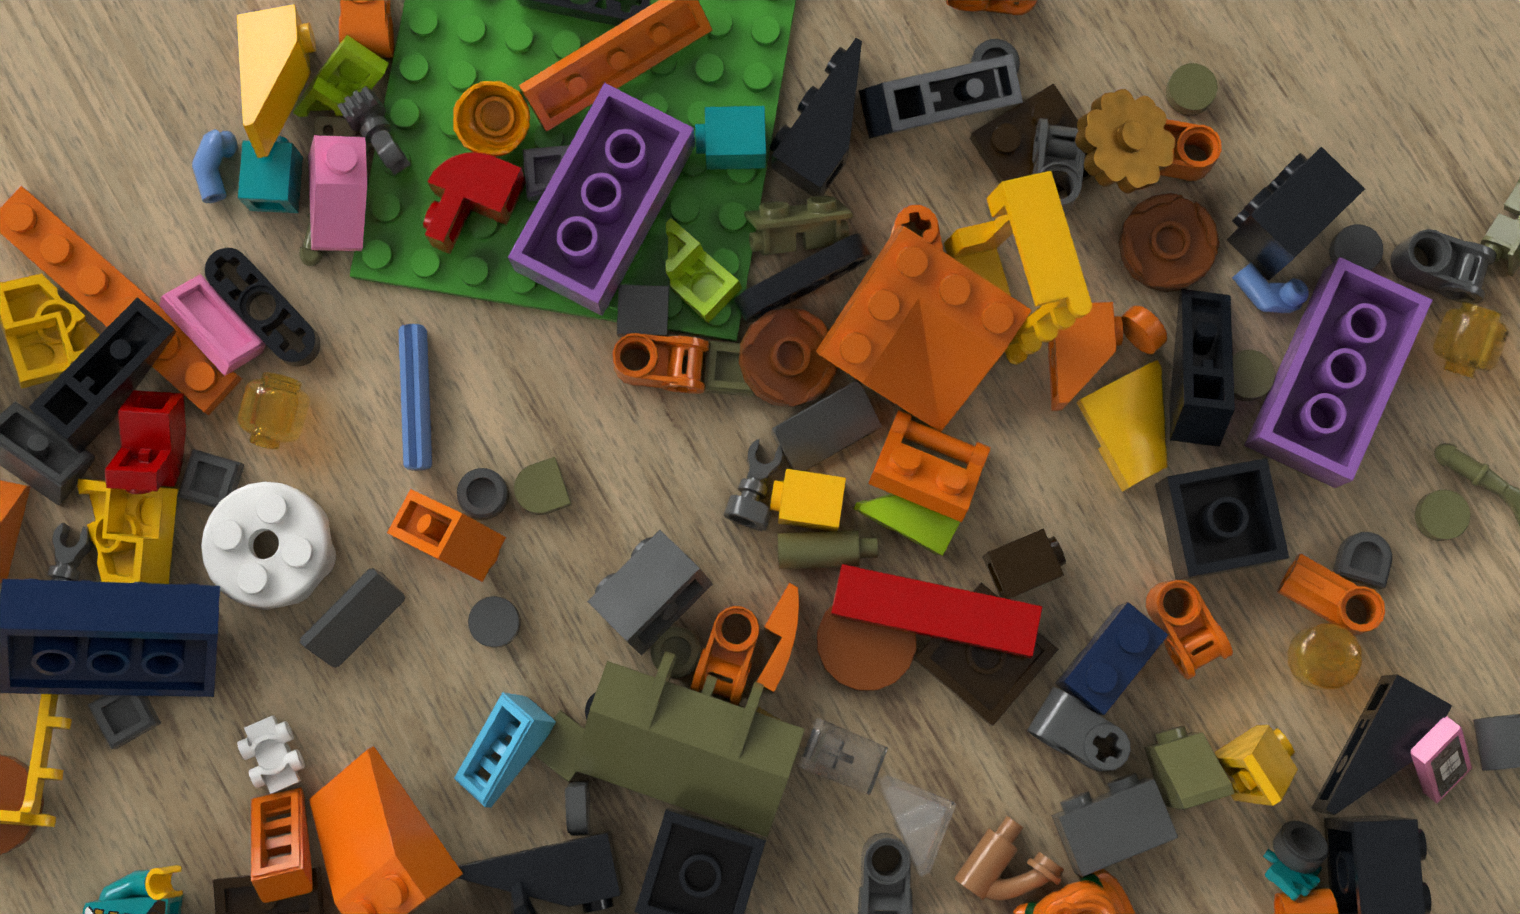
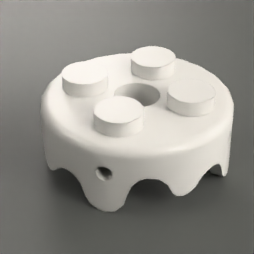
(303, 550)

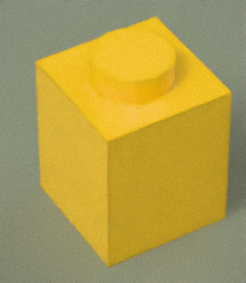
(808, 500)

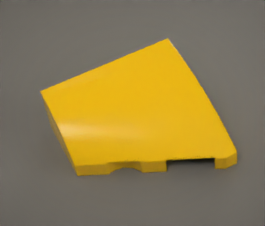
(41, 329)
(1130, 424)
(131, 532)

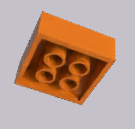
(922, 329)

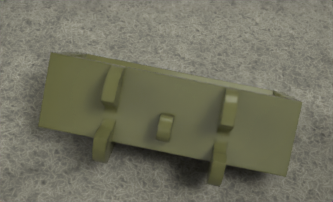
(688, 746)

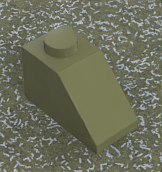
(1186, 769)

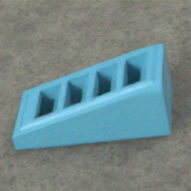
(525, 741)

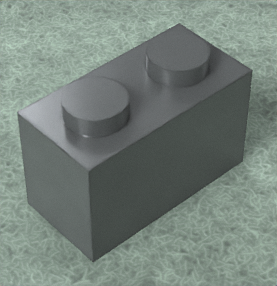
(649, 591)
(1113, 824)

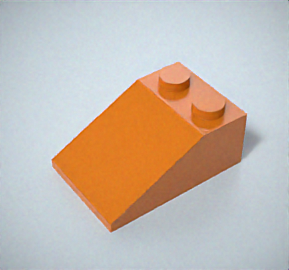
(378, 842)

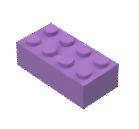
(603, 199)
(1338, 373)

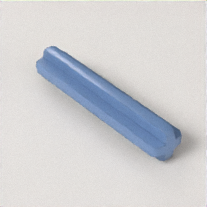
(415, 397)

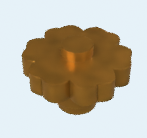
(1125, 141)

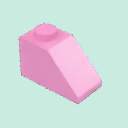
(337, 192)

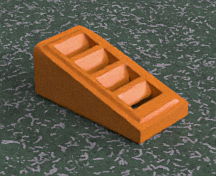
(287, 874)

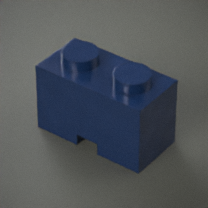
(1112, 658)

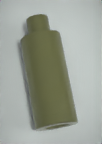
(824, 549)

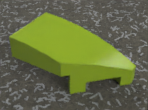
(344, 72)
(696, 275)
(911, 520)

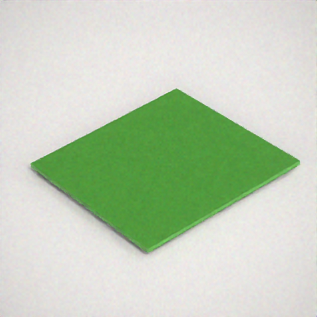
(461, 42)

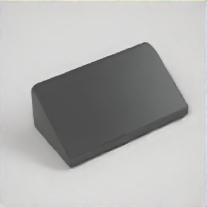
(826, 427)
(39, 454)
(353, 618)

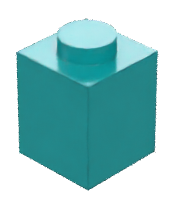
(732, 137)
(271, 181)

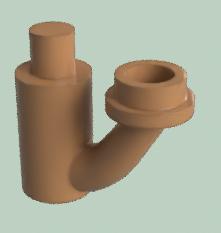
(991, 857)

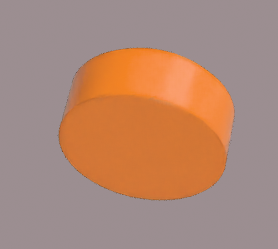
(1143, 329)

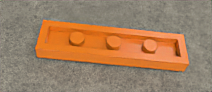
(614, 59)

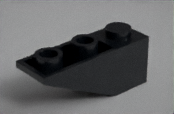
(819, 140)

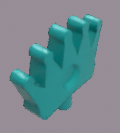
(1290, 881)

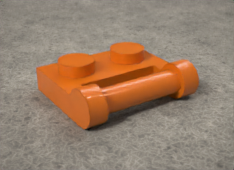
(924, 477)

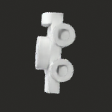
(276, 761)

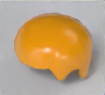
(491, 118)

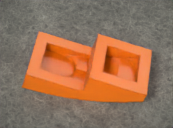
(782, 625)

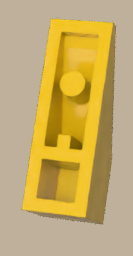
(272, 70)
(1259, 765)

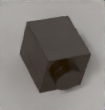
(1025, 564)

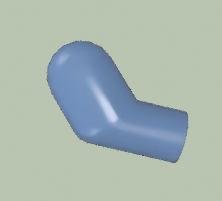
(207, 161)
(1271, 296)

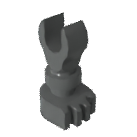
(366, 114)
(747, 508)
(68, 558)

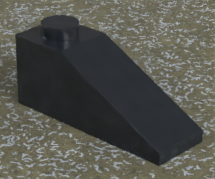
(940, 96)
(1202, 369)
(103, 376)
(1381, 741)
(560, 873)

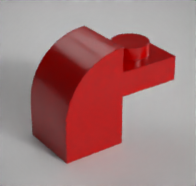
(470, 184)
(151, 442)

